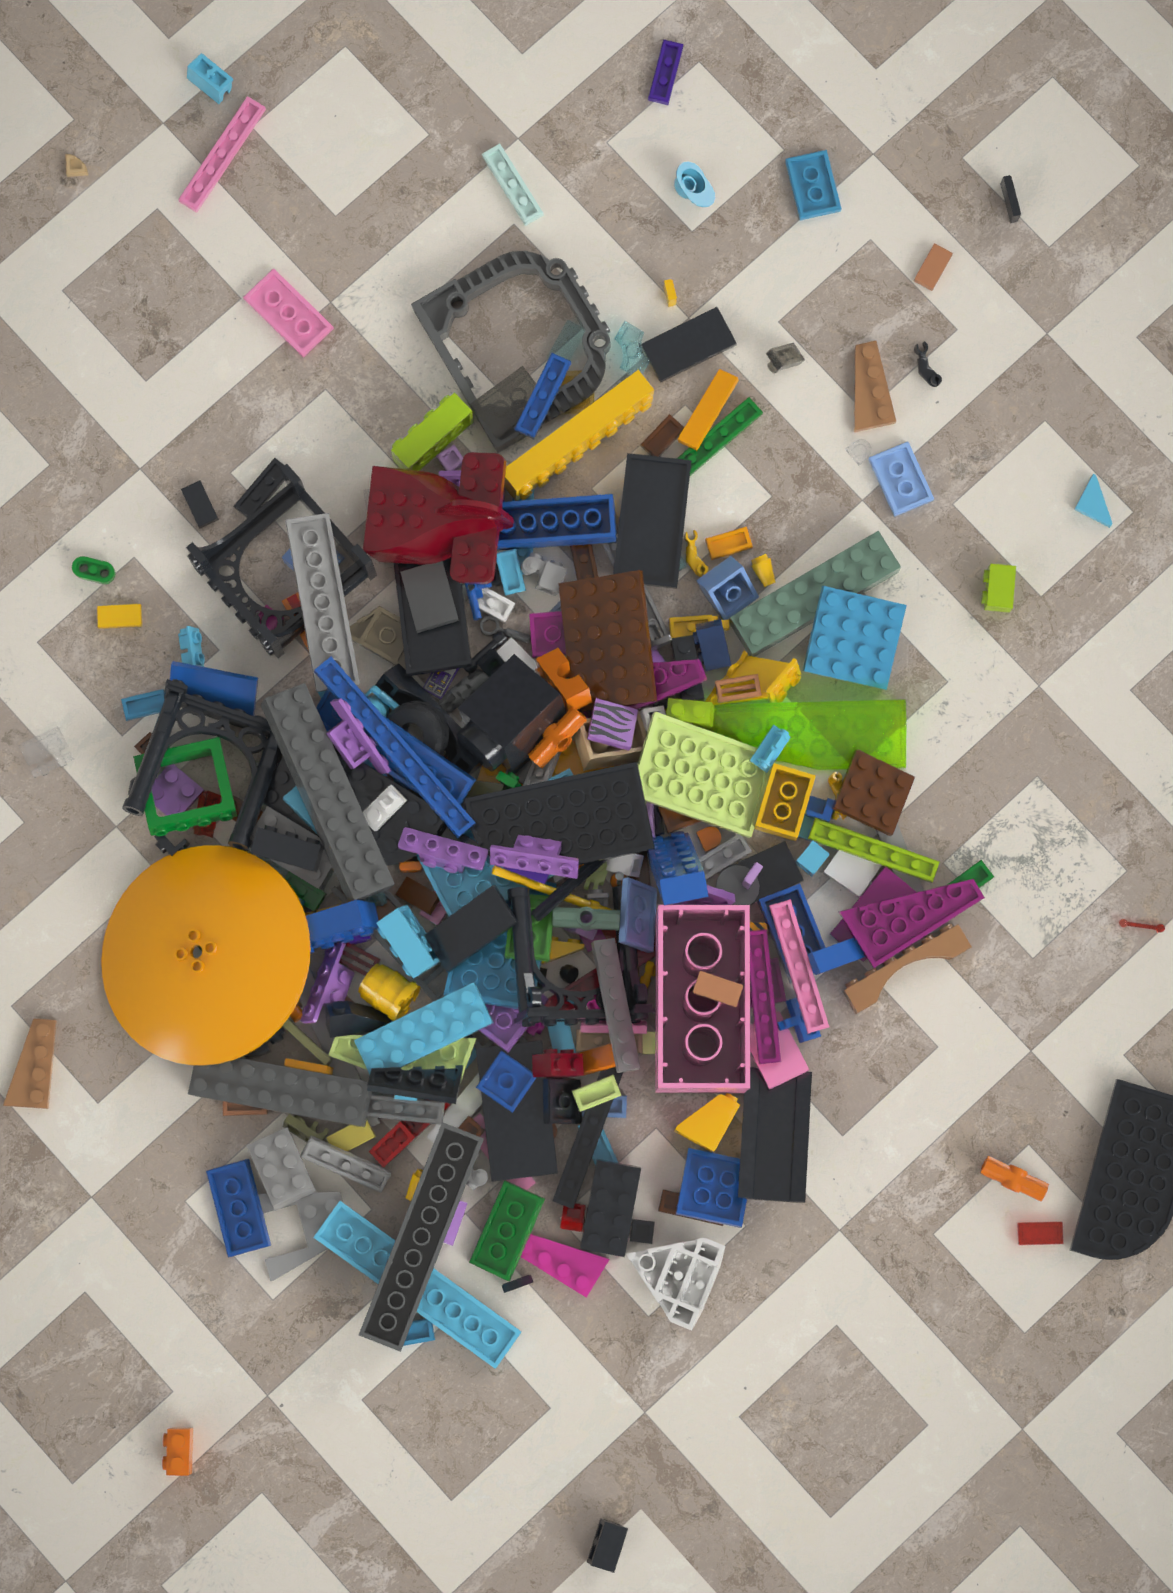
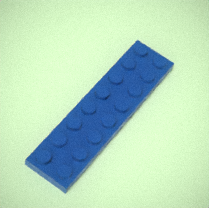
(451, 776)

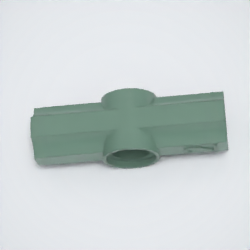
(601, 918)

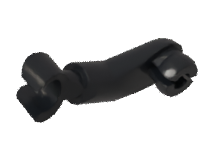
(924, 369)

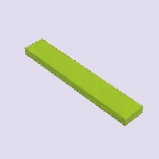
(873, 850)

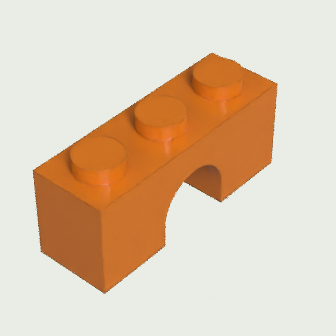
(554, 669)

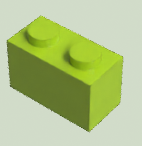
(999, 587)
(692, 712)

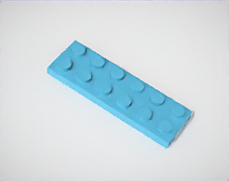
(425, 1030)

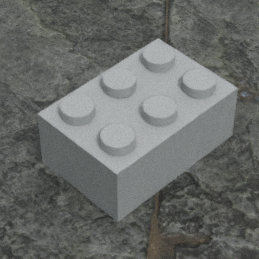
(281, 1168)

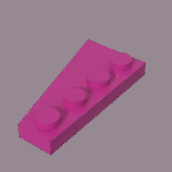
(567, 1264)

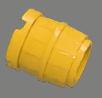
(388, 991)

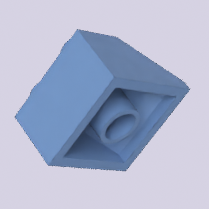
(728, 588)

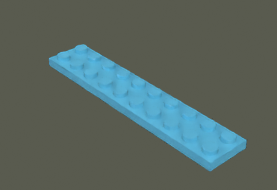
(443, 1300)

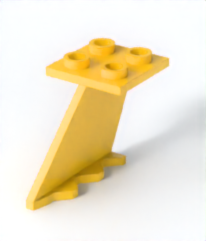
(773, 675)

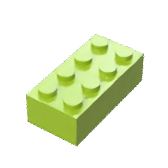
(432, 434)

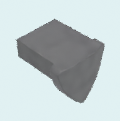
(656, 637)

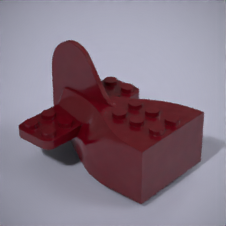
(430, 519)

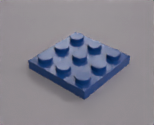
(711, 1189)

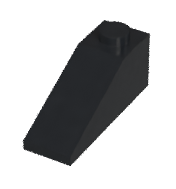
(353, 1018)

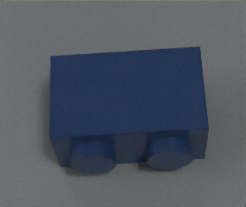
(713, 645)

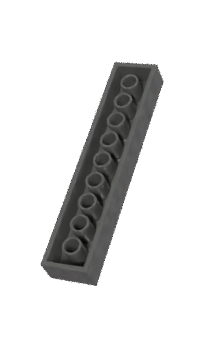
(327, 793)
(421, 1237)

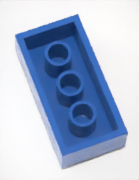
(805, 919)
(341, 924)

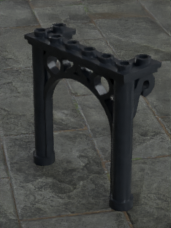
(160, 741)
(529, 997)

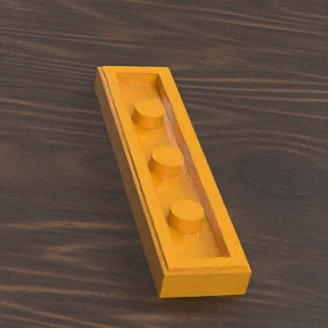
(708, 409)

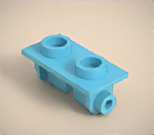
(191, 639)
(770, 748)

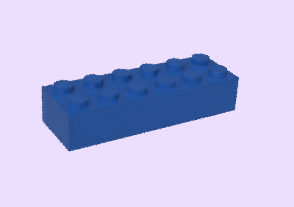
(559, 522)
(677, 869)

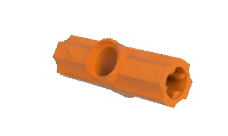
(557, 737)
(1014, 1178)

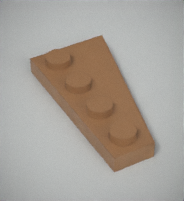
(872, 397)
(33, 1073)

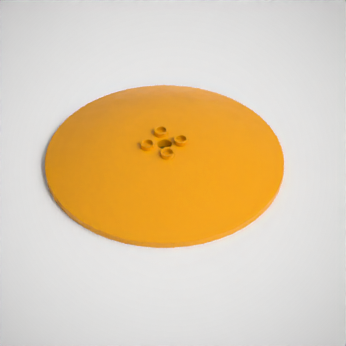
(248, 966)

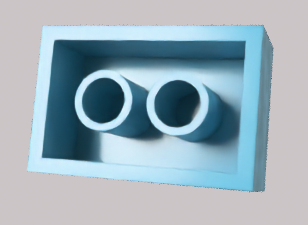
(408, 941)

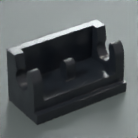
(607, 1545)

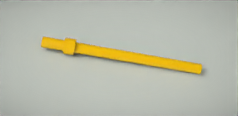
(498, 871)

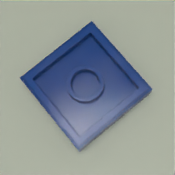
(506, 1081)

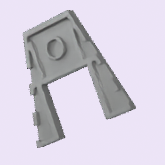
(313, 1213)

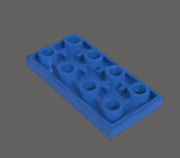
(217, 685)

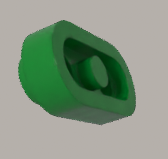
(94, 570)

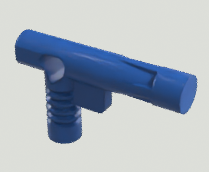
(473, 595)

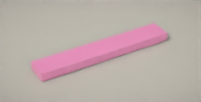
(222, 154)
(799, 966)

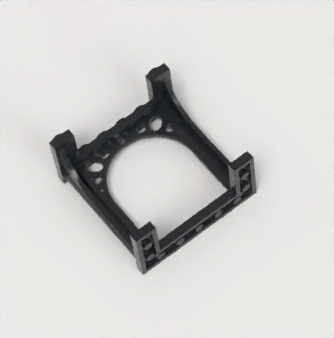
(211, 558)

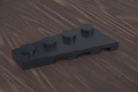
(419, 1083)

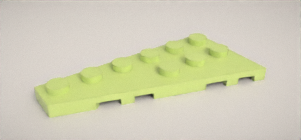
(453, 1054)

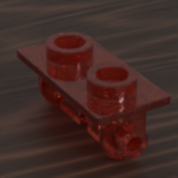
(206, 799)

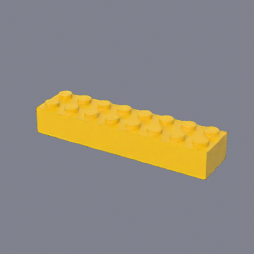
(578, 435)

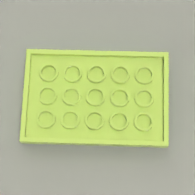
(701, 775)

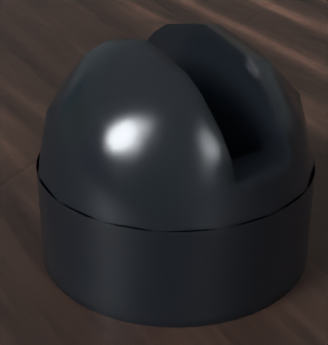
(568, 973)

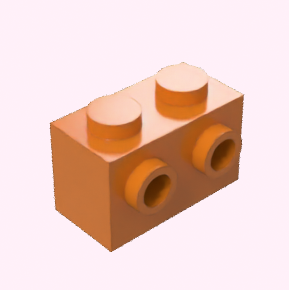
(179, 1451)

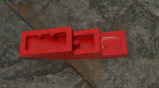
(398, 1139)

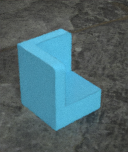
(812, 858)

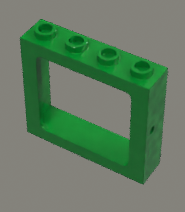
(202, 816)

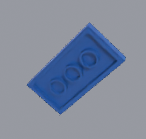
(238, 1208)

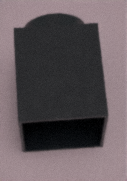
(508, 716)

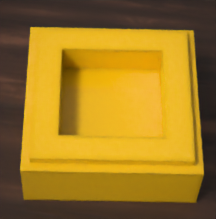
(670, 292)

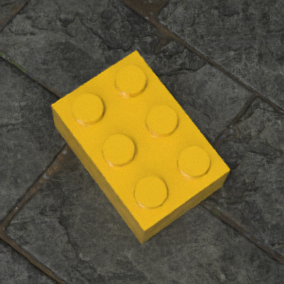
(784, 802)

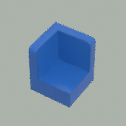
(819, 808)

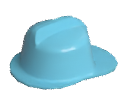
(693, 185)

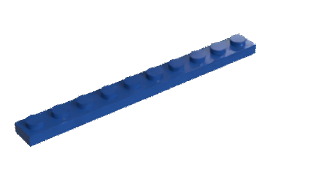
(395, 748)

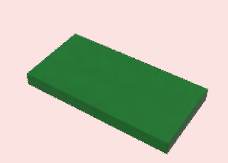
(507, 1230)

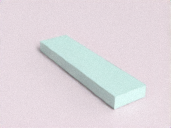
(512, 184)

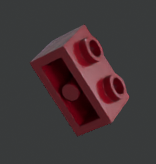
(558, 1064)

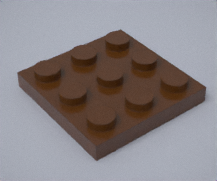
(873, 792)

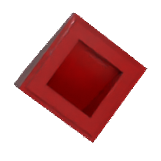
(573, 1218)

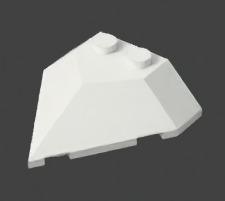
(680, 1276)

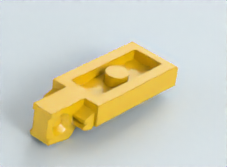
(687, 625)

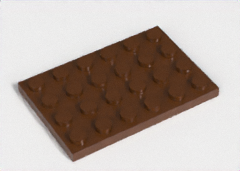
(609, 637)

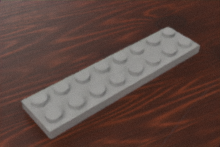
(321, 594)

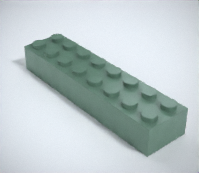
(796, 603)

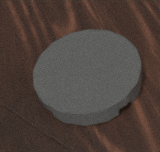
(731, 881)

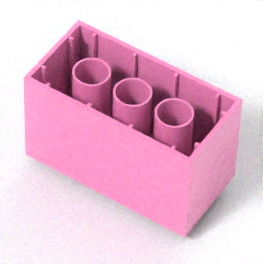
(698, 1039)

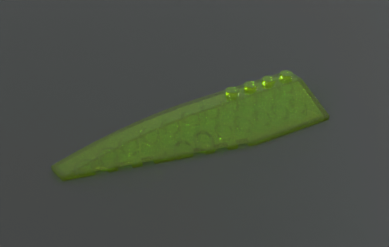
(822, 731)

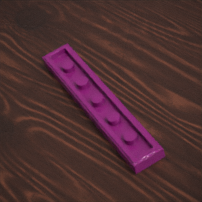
(763, 999)

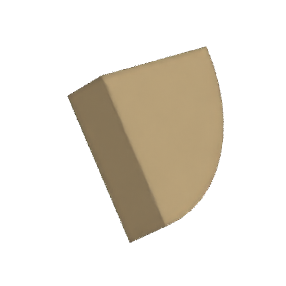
(75, 166)

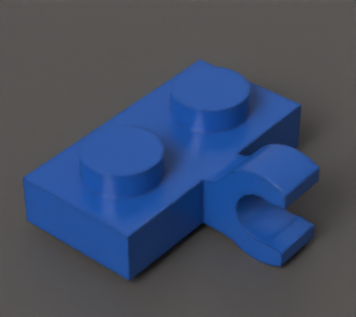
(797, 1022)

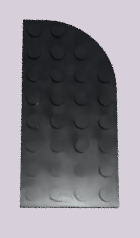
(367, 786)
(591, 813)
(1131, 1176)

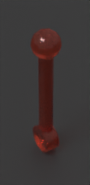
(1159, 928)

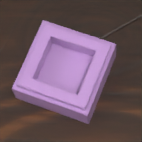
(450, 459)

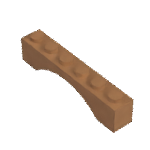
(944, 946)

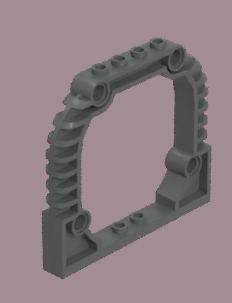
(437, 316)

